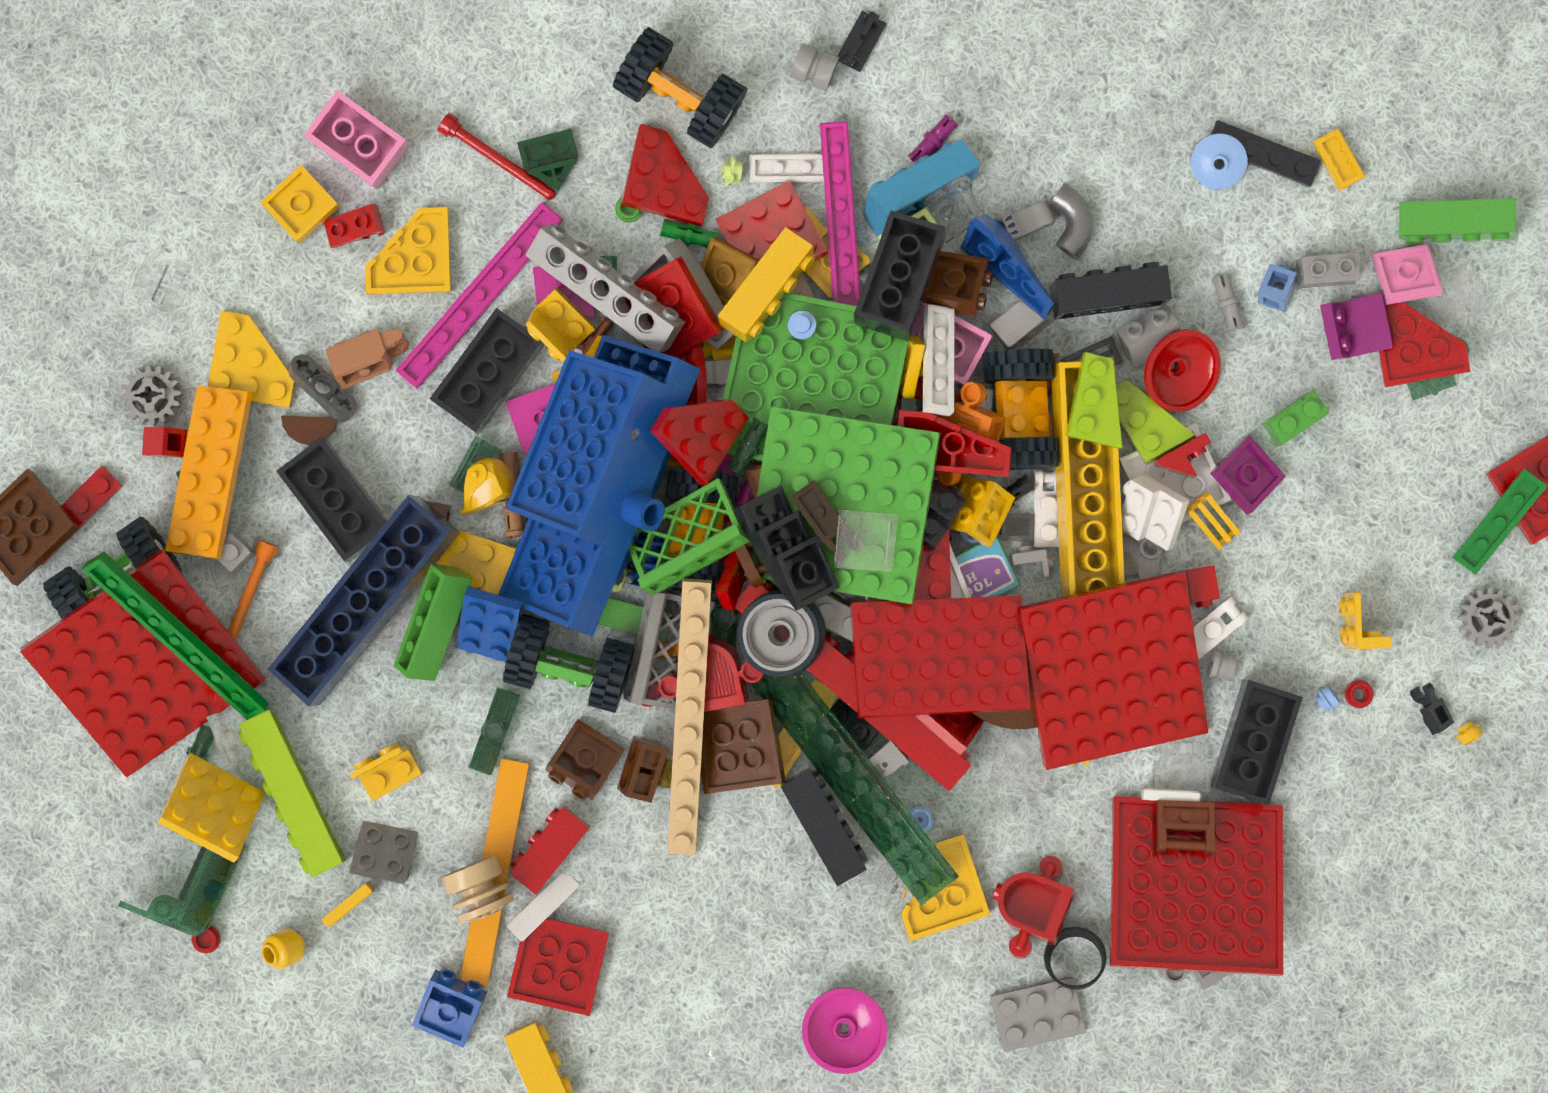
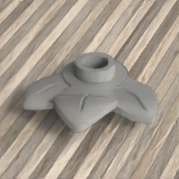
(1138, 560)

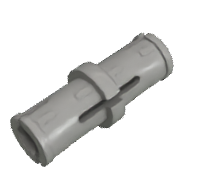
(1228, 302)

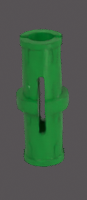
(687, 233)

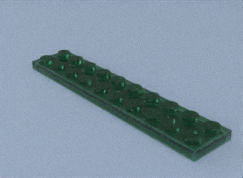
(858, 785)

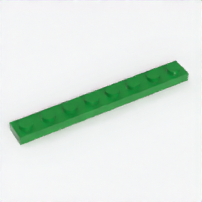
(175, 635)

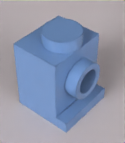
(1274, 297)

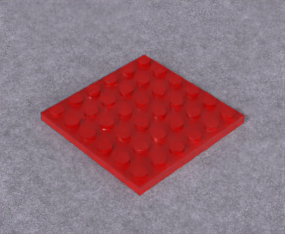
(1113, 669)
(126, 681)
(1194, 906)

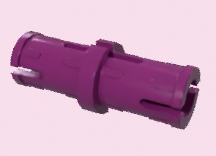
(933, 139)

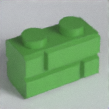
(1295, 418)

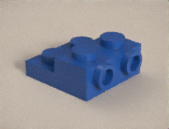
(449, 1007)

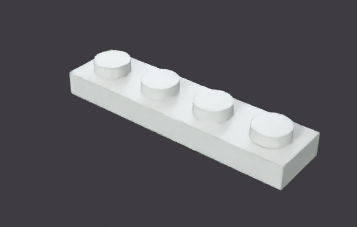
(938, 360)

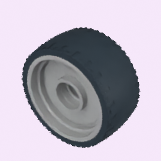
(762, 644)

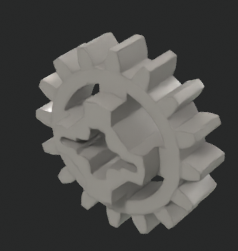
(149, 384)
(1484, 627)

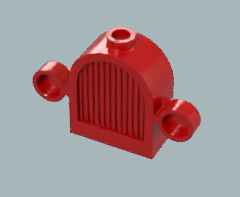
(724, 677)
(1034, 905)

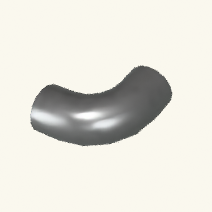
(1078, 221)

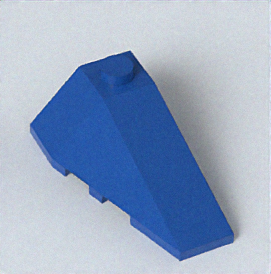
(990, 240)

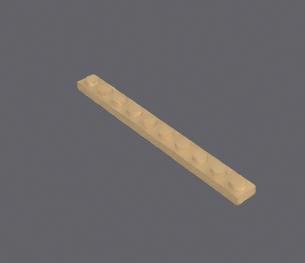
(689, 716)

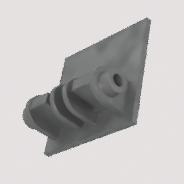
(383, 852)

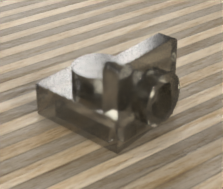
(1018, 527)

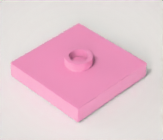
(1407, 274)

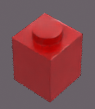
(164, 442)
(1202, 586)

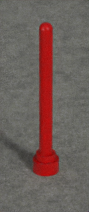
(451, 127)

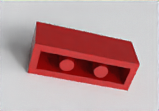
(548, 848)

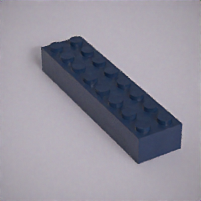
(363, 600)

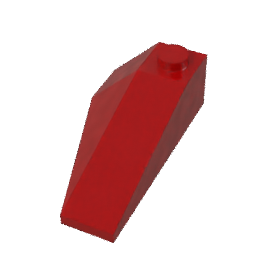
(960, 448)

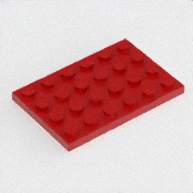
(939, 656)

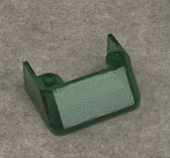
(199, 898)

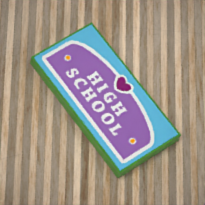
(987, 570)

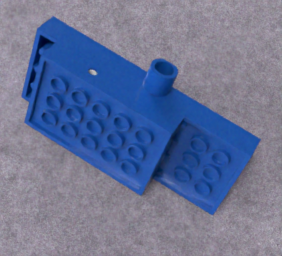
(592, 479)

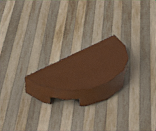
(308, 429)

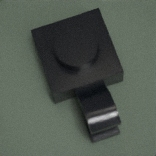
(1434, 710)

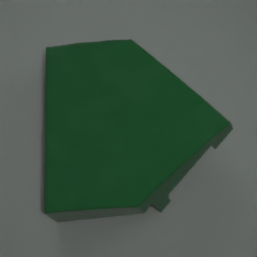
(549, 156)

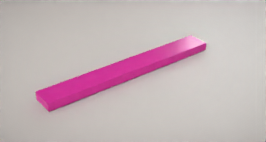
(840, 212)
(475, 299)

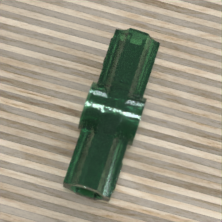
(487, 748)

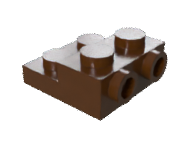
(960, 283)
(584, 760)

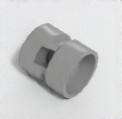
(814, 66)

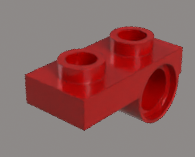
(354, 226)

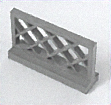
(645, 650)

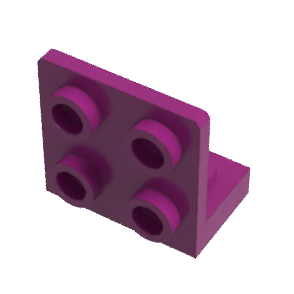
(1357, 326)

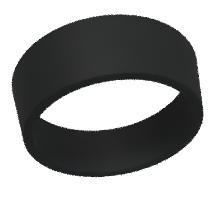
(1075, 932)

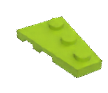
(1095, 404)
(1148, 425)

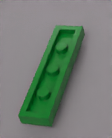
(1499, 521)

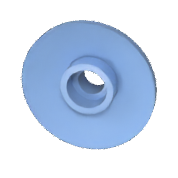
(1219, 147)

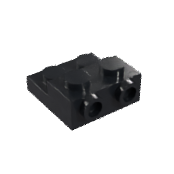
(943, 510)

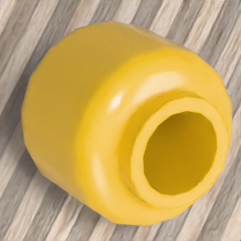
(283, 948)

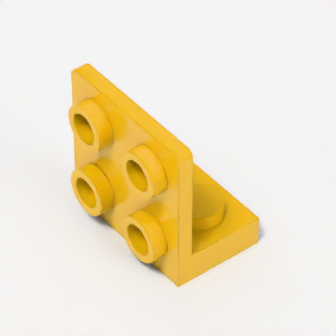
(558, 324)
(983, 510)
(1352, 633)
(388, 772)

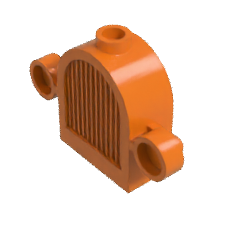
(974, 418)

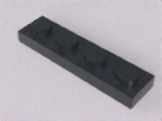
(1273, 156)

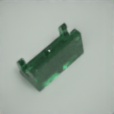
(478, 450)

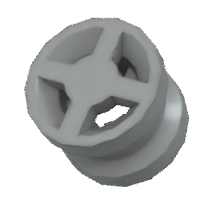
(1222, 665)

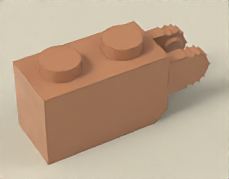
(365, 355)

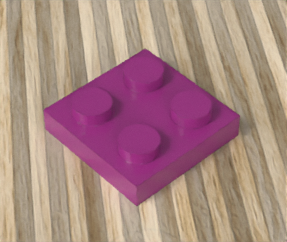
(1247, 474)

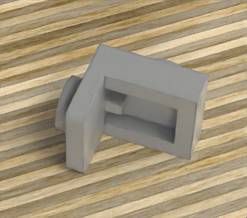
(1027, 555)

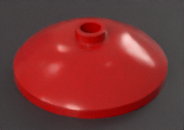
(1194, 371)

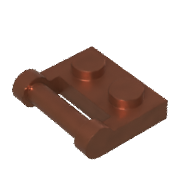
(1185, 816)

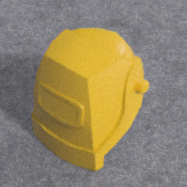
(487, 485)

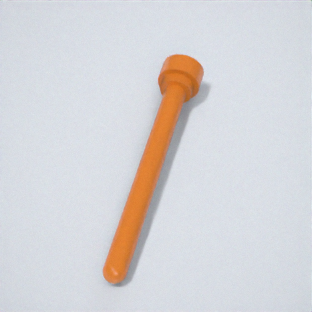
(264, 554)

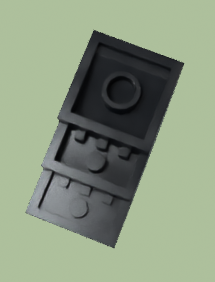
(786, 548)

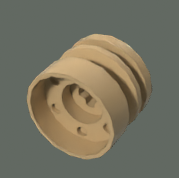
(477, 889)

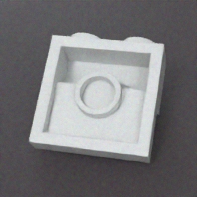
(1152, 511)

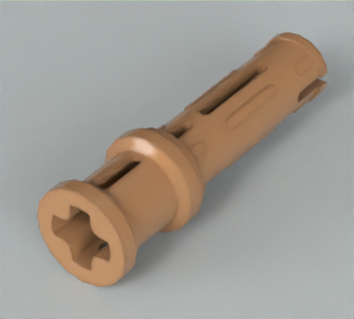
(514, 522)

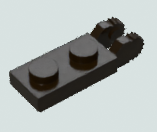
(818, 512)

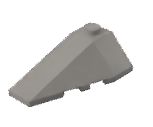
(669, 253)

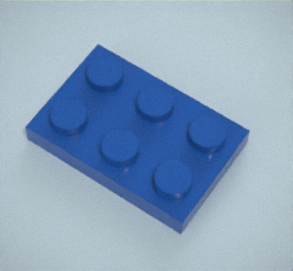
(488, 623)

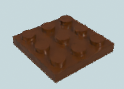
(30, 526)
(741, 748)

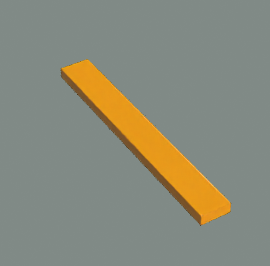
(499, 842)

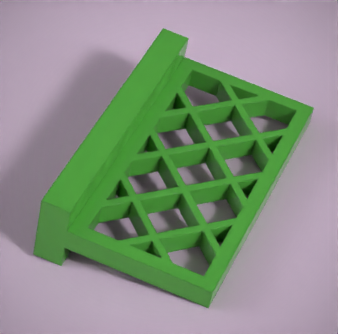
(700, 554)

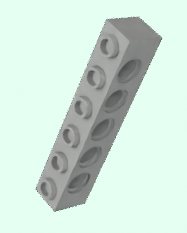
(546, 254)

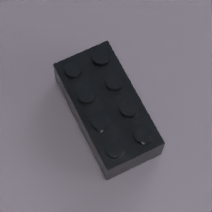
(899, 275)
(1111, 291)
(487, 371)
(333, 498)
(1256, 741)
(823, 826)

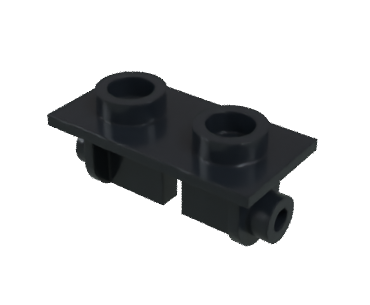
(861, 40)

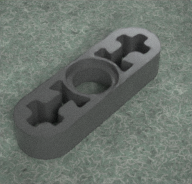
(302, 378)

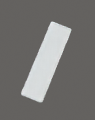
(542, 906)

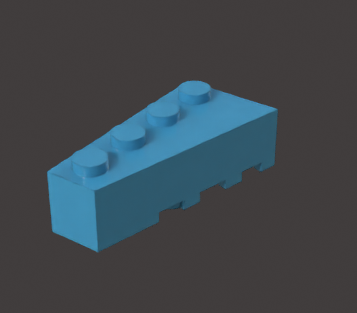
(910, 186)

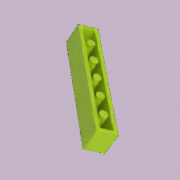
(291, 792)

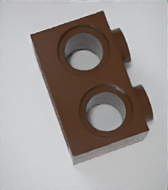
(642, 769)

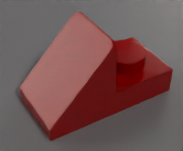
(1177, 460)

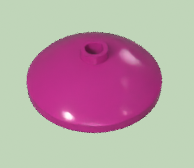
(850, 1050)

